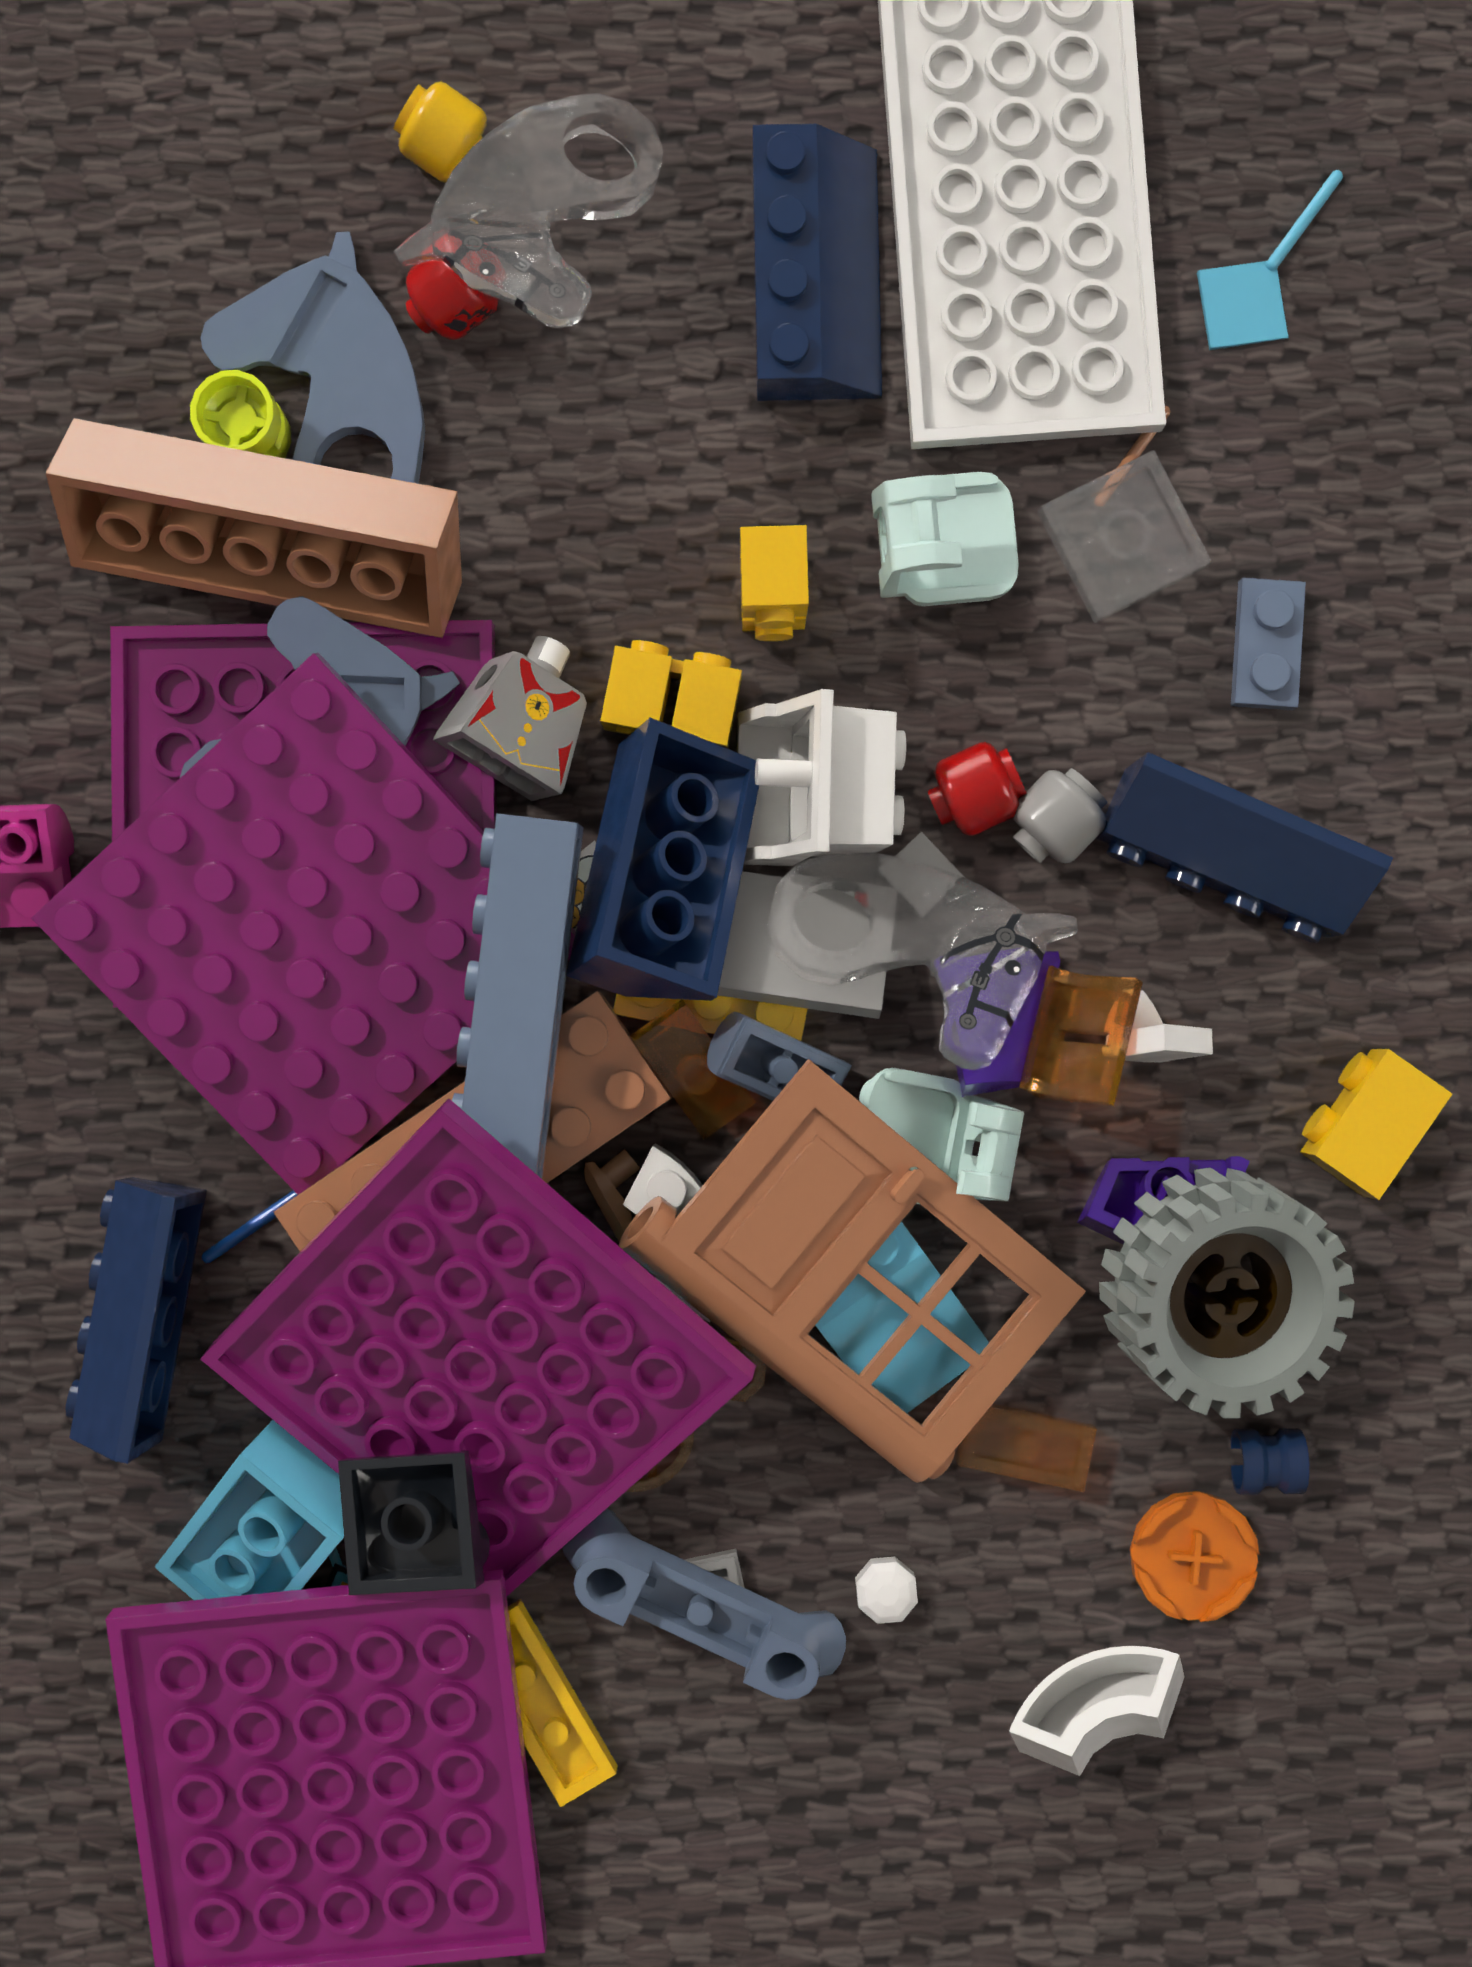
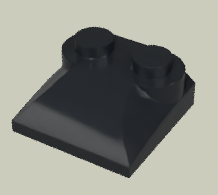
(411, 1523)

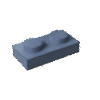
(1268, 644)

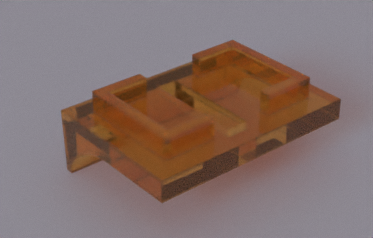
(1080, 1006)

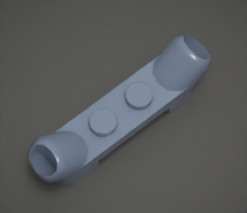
(629, 1576)

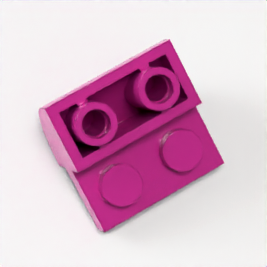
(32, 860)

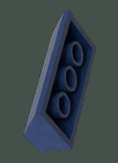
(815, 264)
(1240, 849)
(665, 867)
(135, 1317)

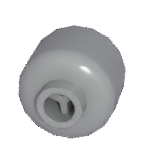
(1059, 816)

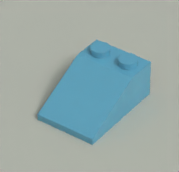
(867, 1318)
(261, 1524)

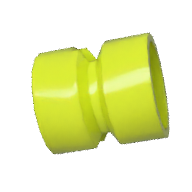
(239, 409)

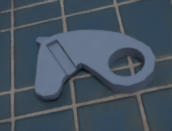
(336, 331)
(367, 666)

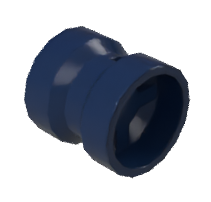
(1270, 1461)

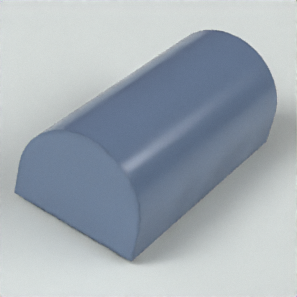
(764, 1057)

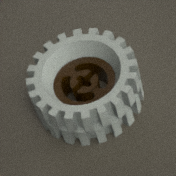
(1239, 1341)

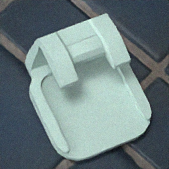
(946, 538)
(944, 1126)

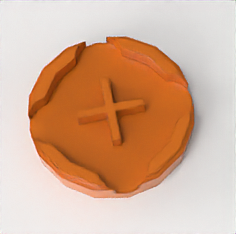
(1194, 1556)

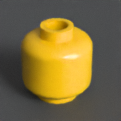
(438, 128)

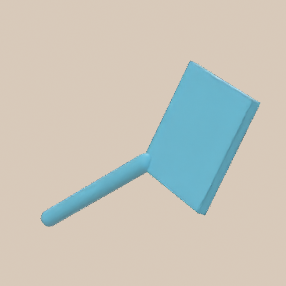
(1245, 300)

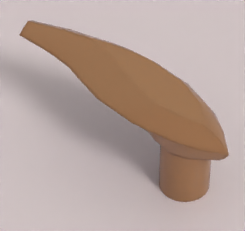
(603, 1186)

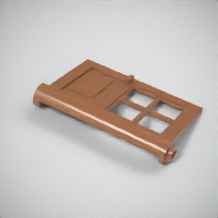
(797, 1222)

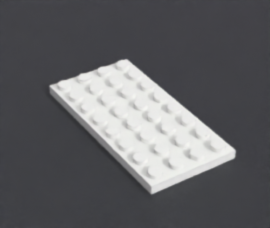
(1021, 220)

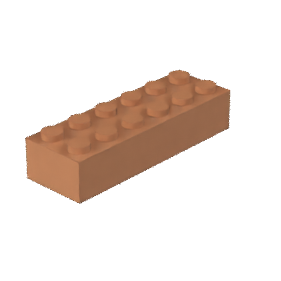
(257, 526)
(596, 1094)

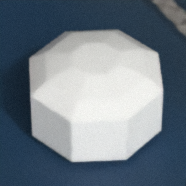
(886, 1590)

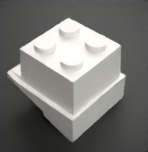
(821, 778)

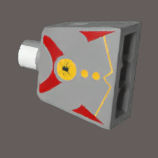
(519, 720)

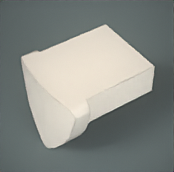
(1164, 1042)

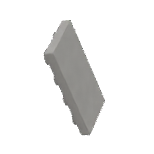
(827, 921)

